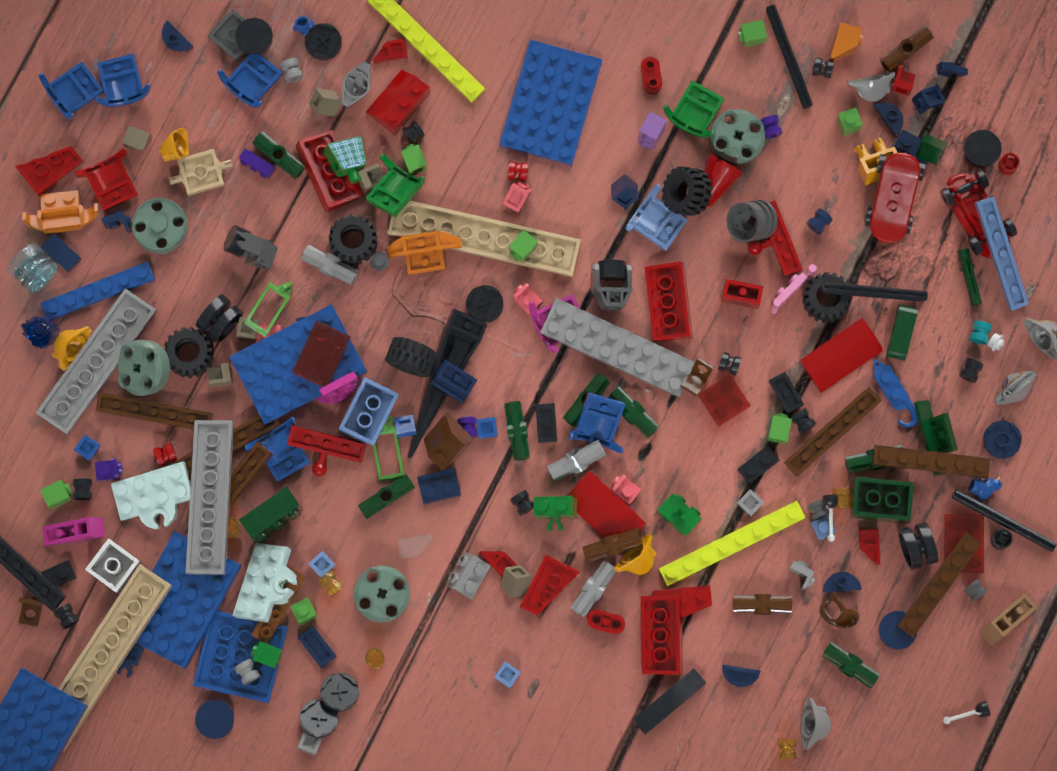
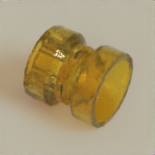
(843, 497)
(234, 528)
(332, 585)
(373, 656)
(786, 748)

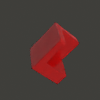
(903, 82)

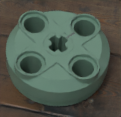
(737, 137)
(160, 225)
(143, 367)
(381, 594)

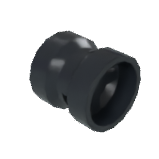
(818, 67)
(725, 362)
(971, 370)
(803, 421)
(82, 489)
(526, 506)
(1002, 536)
(66, 616)

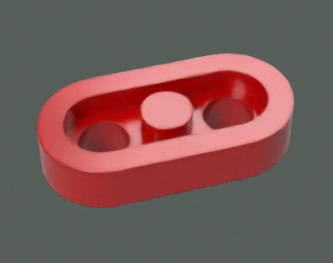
(651, 74)
(606, 621)

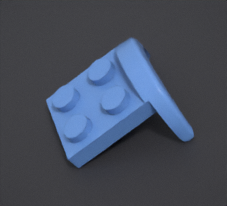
(656, 221)

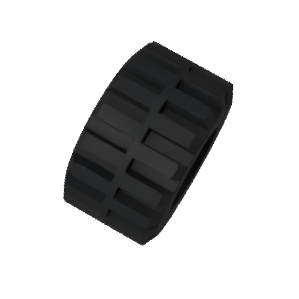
(698, 191)
(348, 224)
(815, 308)
(181, 338)
(411, 357)

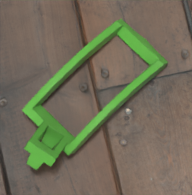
(281, 291)
(387, 430)

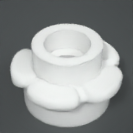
(996, 342)

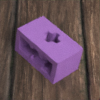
(651, 131)

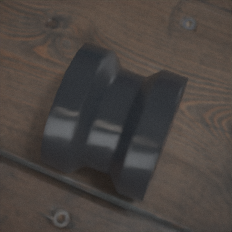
(413, 132)

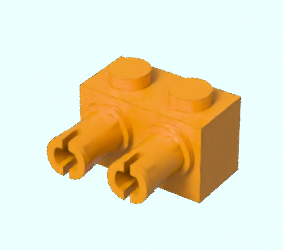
(868, 162)

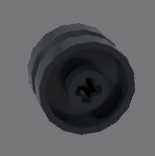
(219, 319)
(918, 546)

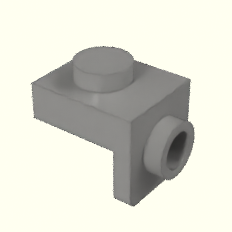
(802, 570)

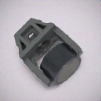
(256, 250)
(610, 271)

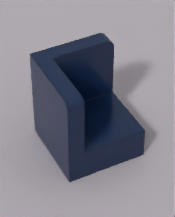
(624, 191)

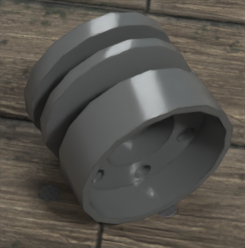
(751, 220)

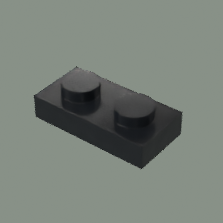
(786, 393)
(546, 423)
(758, 464)
(60, 573)

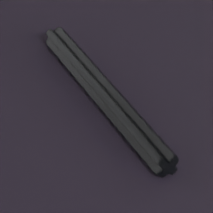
(789, 57)
(874, 292)
(1004, 520)

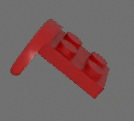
(110, 181)

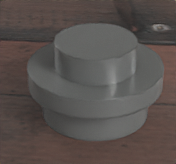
(379, 261)

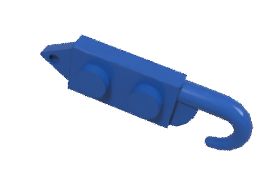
(894, 392)

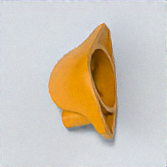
(175, 145)
(69, 345)
(638, 558)

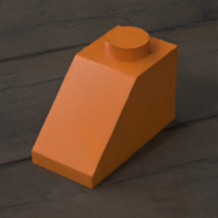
(846, 41)

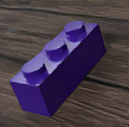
(256, 164)

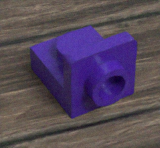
(108, 470)

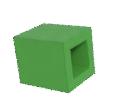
(752, 33)
(849, 122)
(414, 159)
(522, 246)
(779, 429)
(57, 494)
(304, 611)

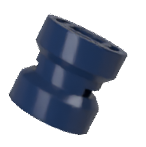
(819, 221)

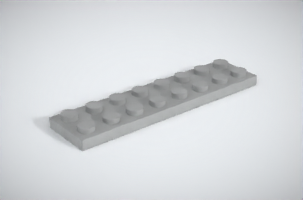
(617, 347)
(95, 362)
(209, 497)

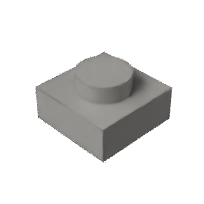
(750, 503)
(309, 744)

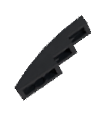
(669, 701)

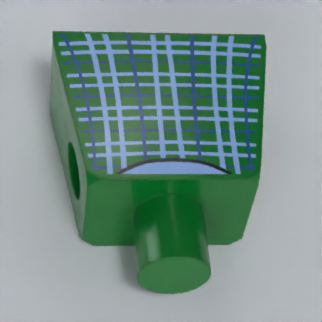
(346, 158)

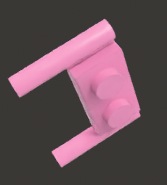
(795, 283)

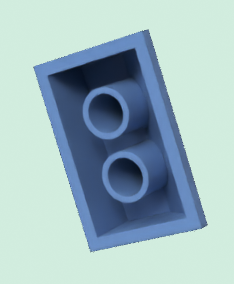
(368, 412)

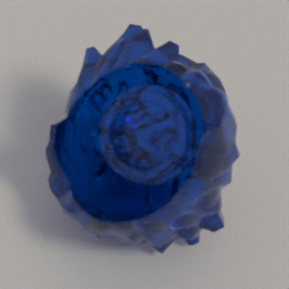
(40, 331)

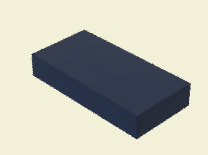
(61, 252)
(317, 646)

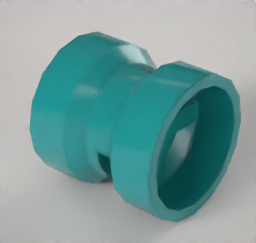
(980, 332)

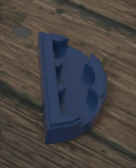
(174, 39)
(946, 68)
(891, 116)
(841, 582)
(740, 676)

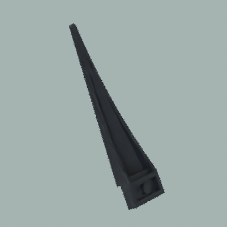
(456, 345)

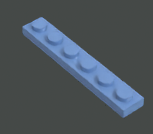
(1001, 253)

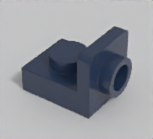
(928, 99)
(113, 221)

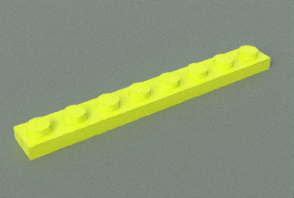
(429, 48)
(731, 543)

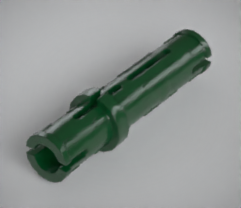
(969, 276)

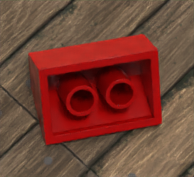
(399, 101)

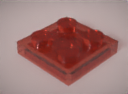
(724, 400)

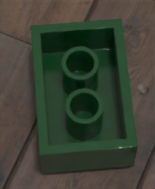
(881, 500)
(271, 515)

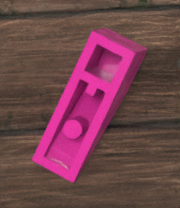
(74, 531)

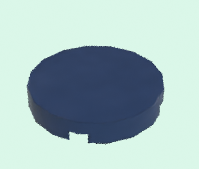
(1002, 439)
(892, 635)
(214, 719)

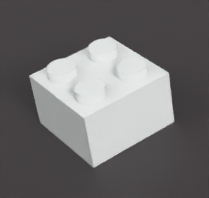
(113, 566)

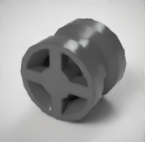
(818, 509)
(975, 590)

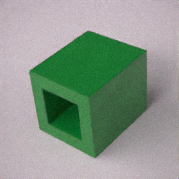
(266, 654)

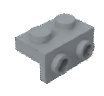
(468, 575)

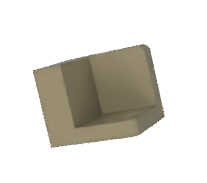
(325, 102)
(136, 139)
(370, 177)
(245, 332)
(220, 375)
(515, 581)

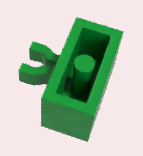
(555, 508)
(679, 514)

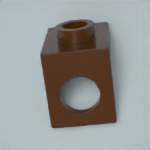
(696, 379)
(30, 603)

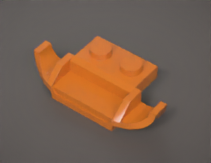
(60, 213)
(424, 250)

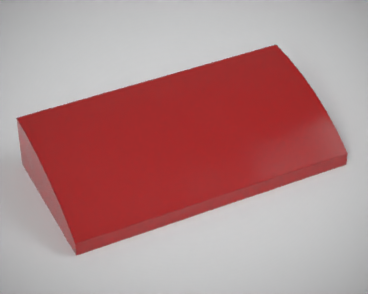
(330, 188)
(668, 302)
(841, 355)
(603, 508)
(661, 634)

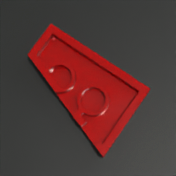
(48, 170)
(547, 584)
(693, 598)

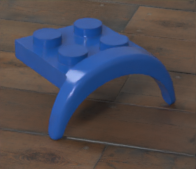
(251, 80)
(121, 82)
(72, 89)
(599, 421)
(286, 458)

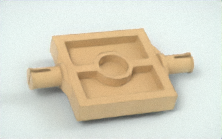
(201, 172)

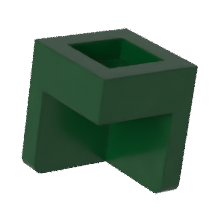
(931, 149)

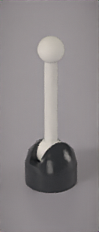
(830, 502)
(981, 710)

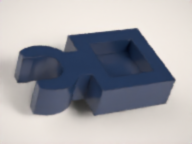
(132, 658)

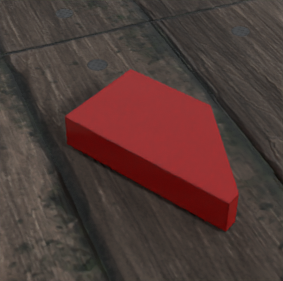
(392, 51)
(870, 544)
(498, 560)

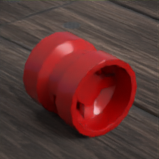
(1011, 160)
(518, 171)
(169, 452)

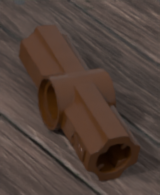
(914, 42)
(612, 545)
(762, 604)

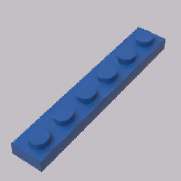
(97, 291)

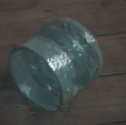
(32, 268)

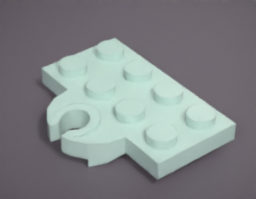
(153, 494)
(265, 583)

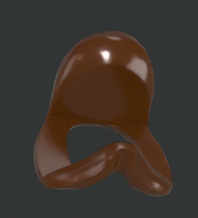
(847, 618)

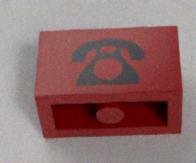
(742, 293)

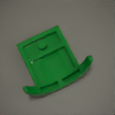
(695, 110)
(394, 189)

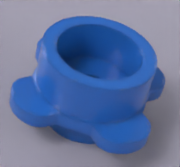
(303, 25)

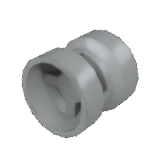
(291, 70)
(247, 672)

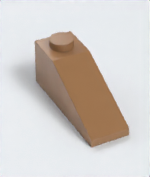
(1008, 619)

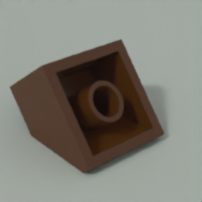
(446, 442)

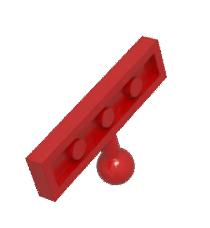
(781, 245)
(326, 445)

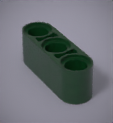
(902, 332)

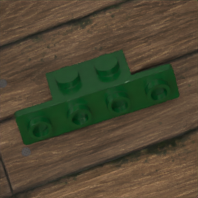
(935, 430)

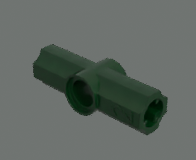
(270, 148)
(596, 386)
(635, 413)
(517, 430)
(862, 462)
(375, 503)
(850, 665)

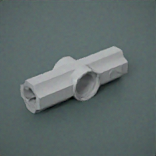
(329, 265)
(576, 460)
(593, 589)

